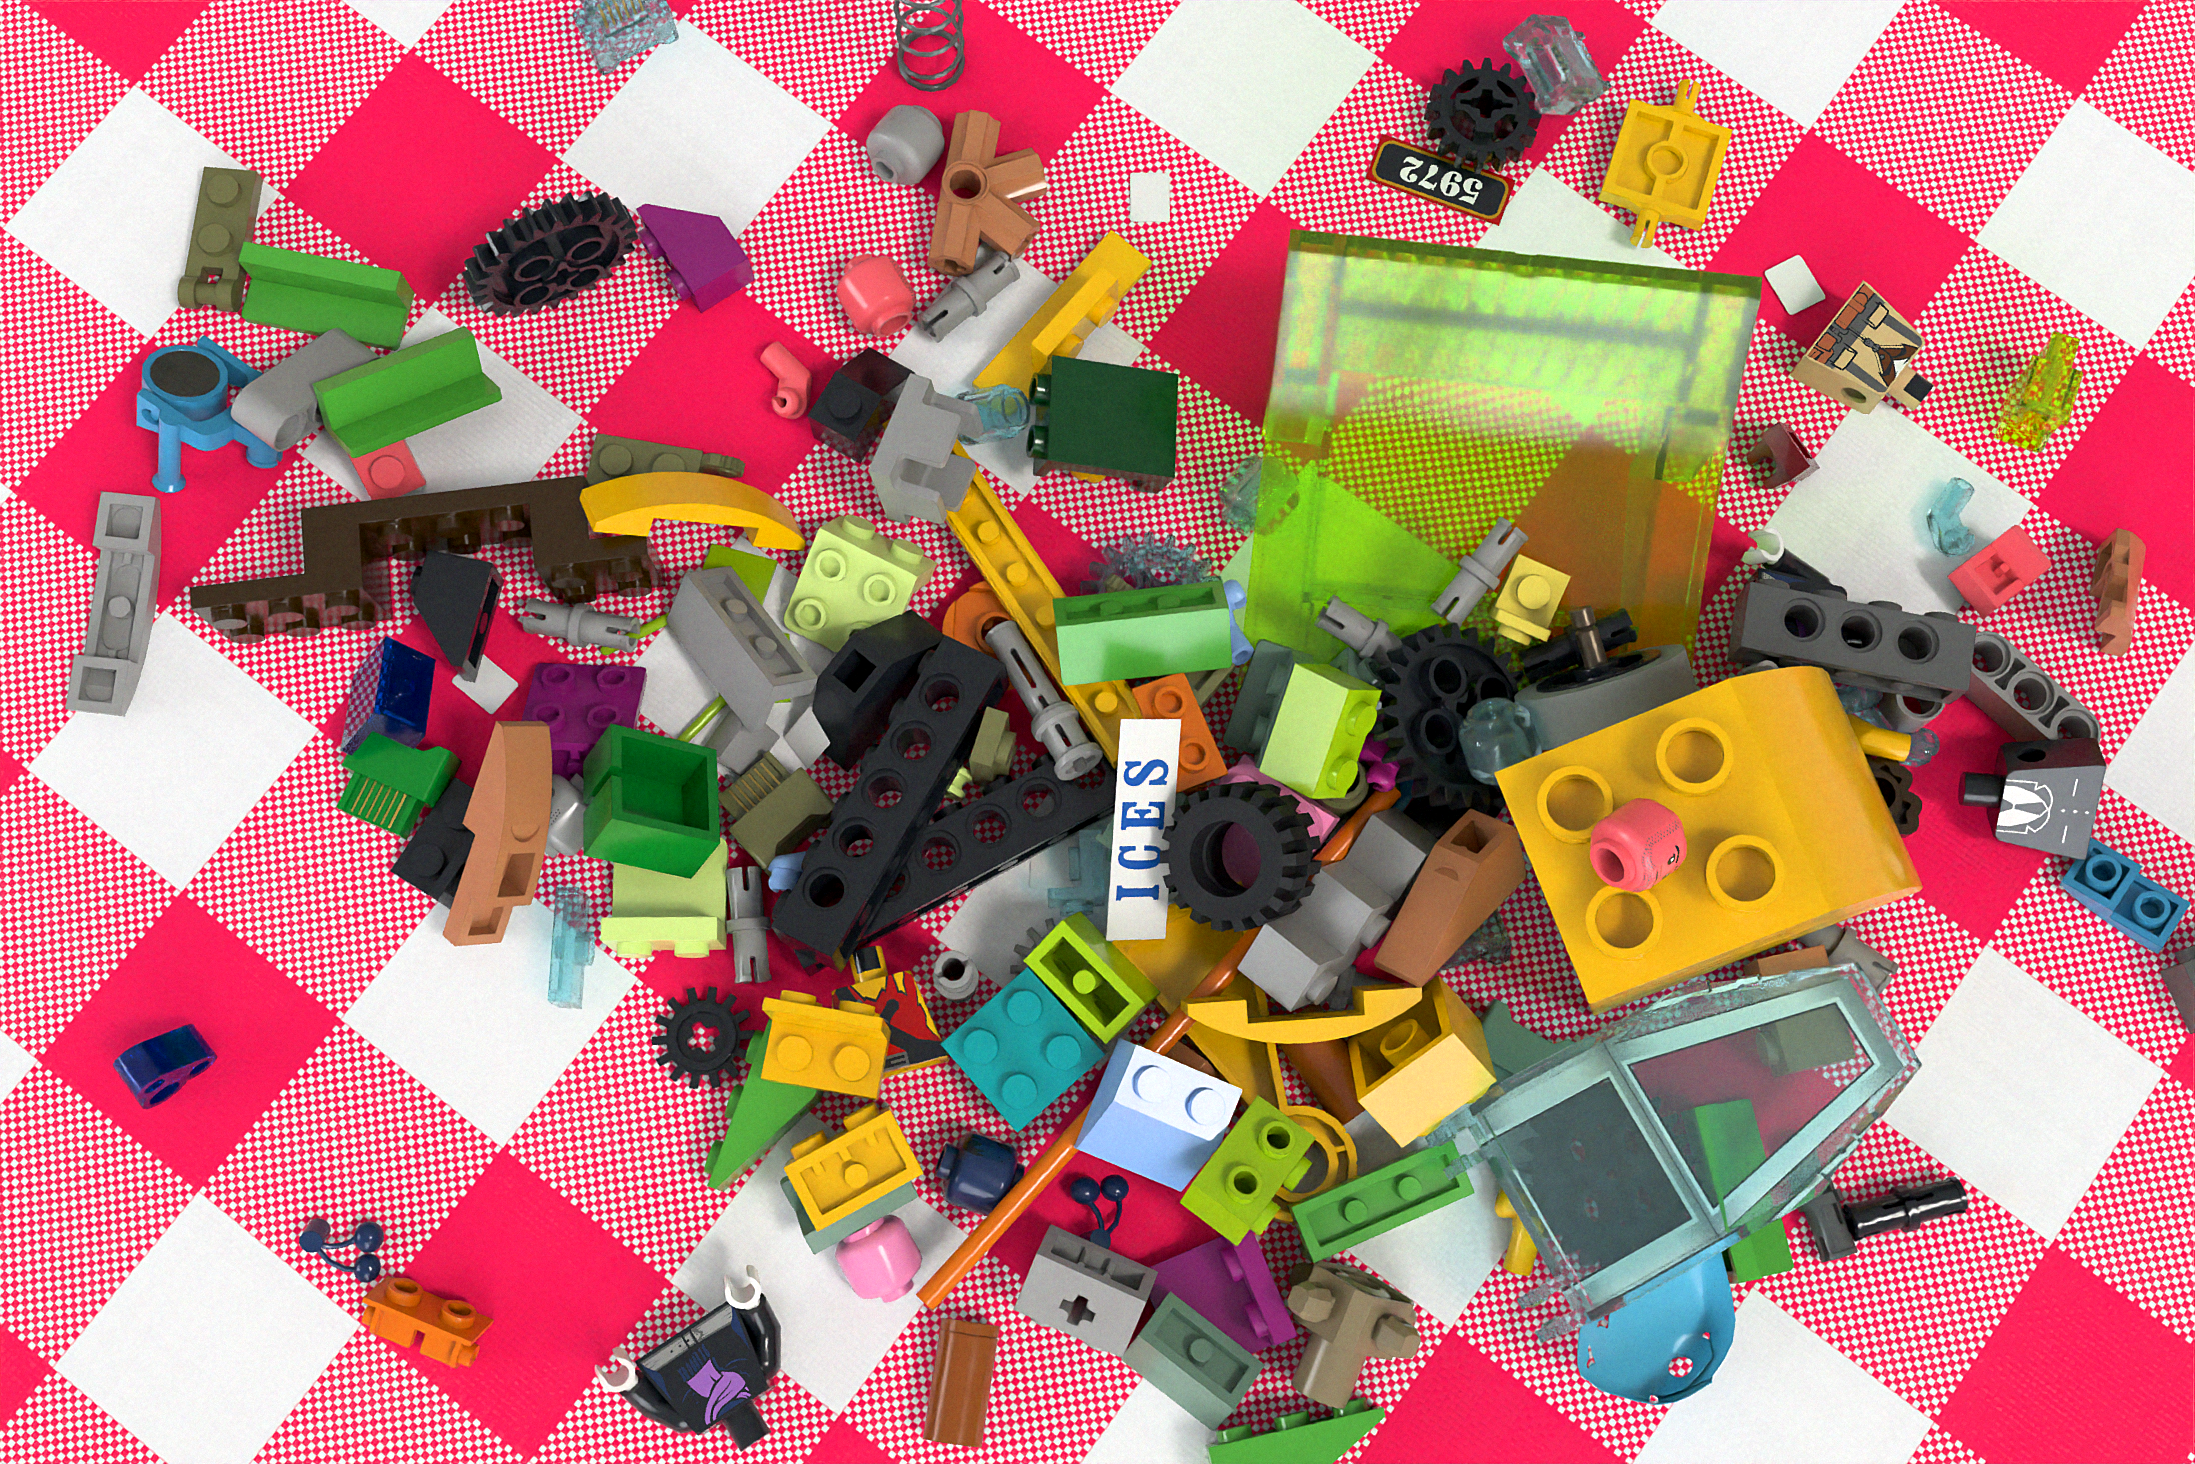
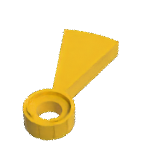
(1176, 969)

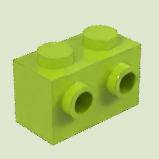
(1320, 731)
(1091, 977)
(1248, 1170)

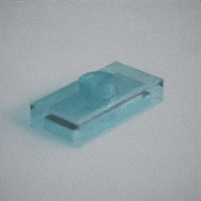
(571, 948)

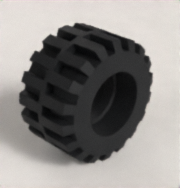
(1198, 864)

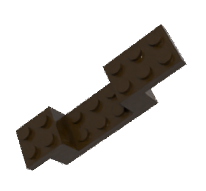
(351, 547)

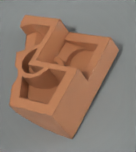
(2118, 585)

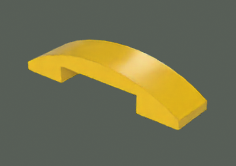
(633, 501)
(1371, 1008)

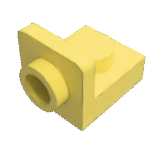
(1528, 599)

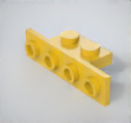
(1069, 315)

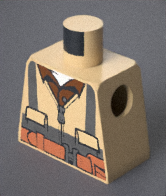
(1865, 355)

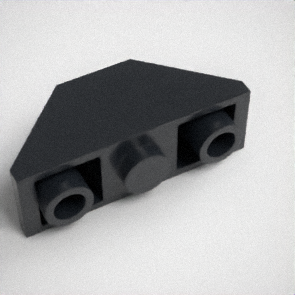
(867, 680)

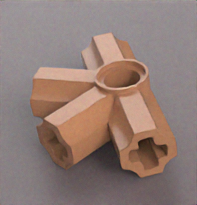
(994, 209)

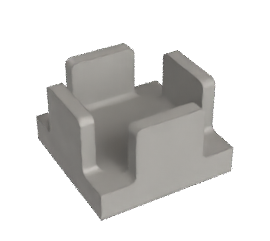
(914, 460)

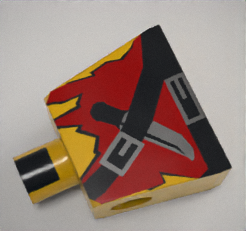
(899, 1002)

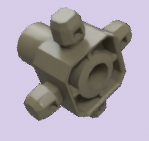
(1349, 1319)

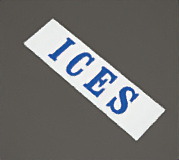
(1141, 813)

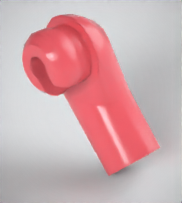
(794, 381)

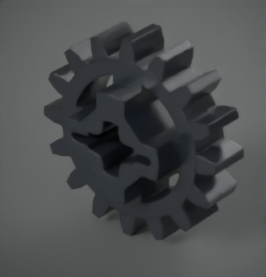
(1471, 137)

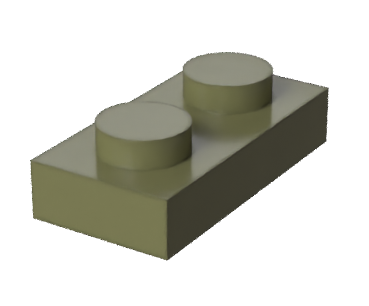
(993, 748)

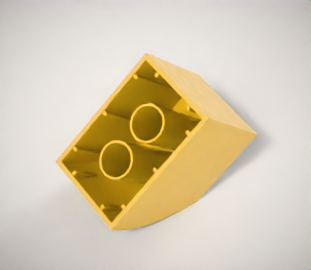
(1773, 818)

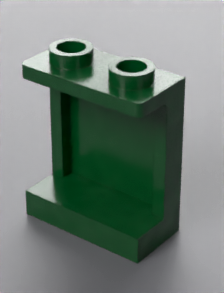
(1104, 421)

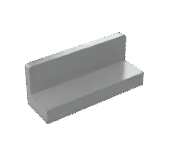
(738, 645)

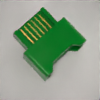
(395, 783)

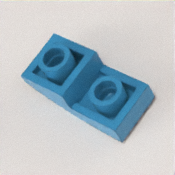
(2124, 898)

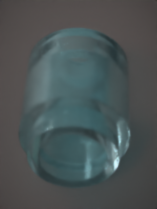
(1002, 413)

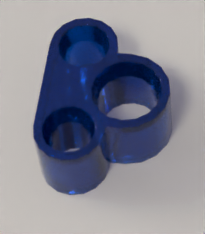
(164, 1064)

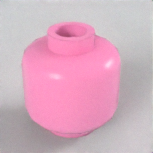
(880, 1259)

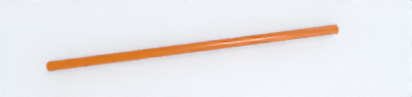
(1161, 1043)

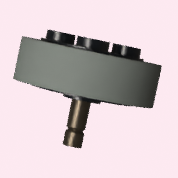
(1604, 687)

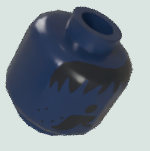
(978, 1172)

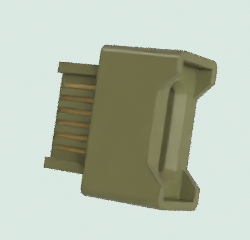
(775, 810)

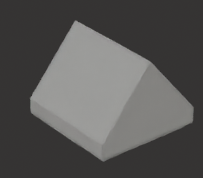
(738, 747)

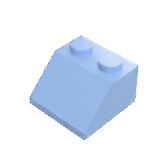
(1156, 1116)

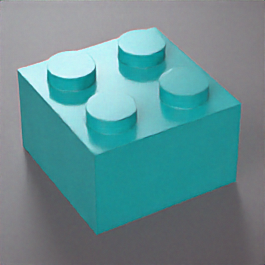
(1023, 1049)

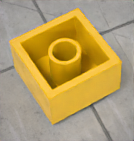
(1421, 1064)

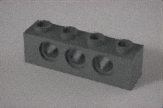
(1941, 641)

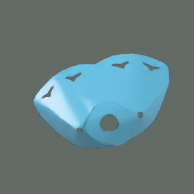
(1661, 1326)

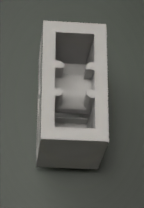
(1085, 1291)

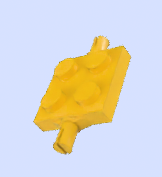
(1665, 164)

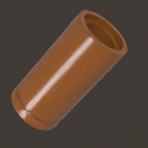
(1327, 1073)
(961, 1383)

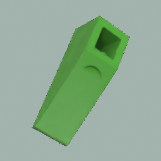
(759, 1116)
(1296, 1437)

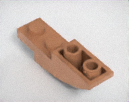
(510, 829)

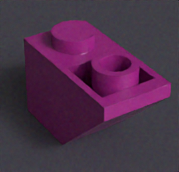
(699, 251)

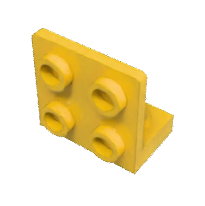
(825, 1046)
(852, 1166)

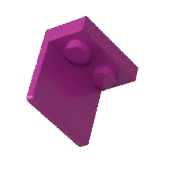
(580, 705)
(1229, 1289)

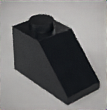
(858, 403)
(458, 605)

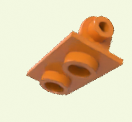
(1198, 753)
(402, 1308)

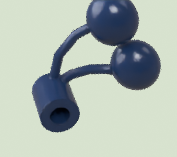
(1087, 1190)
(367, 1239)

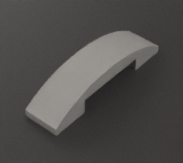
(121, 605)

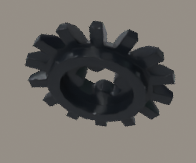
(681, 1031)

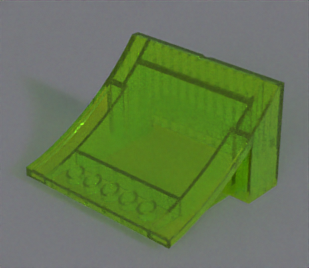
(1479, 385)

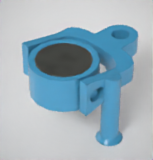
(187, 403)

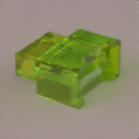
(2041, 396)

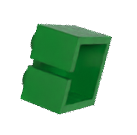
(650, 802)

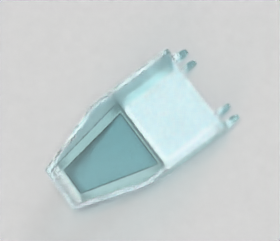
(1684, 1128)

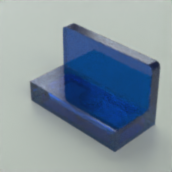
(389, 696)

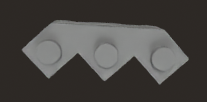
(1347, 912)

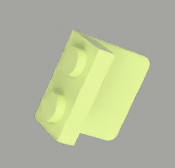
(854, 581)
(669, 910)

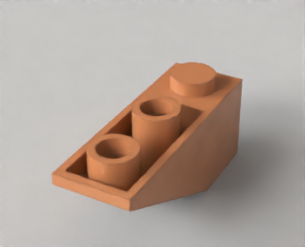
(1453, 895)

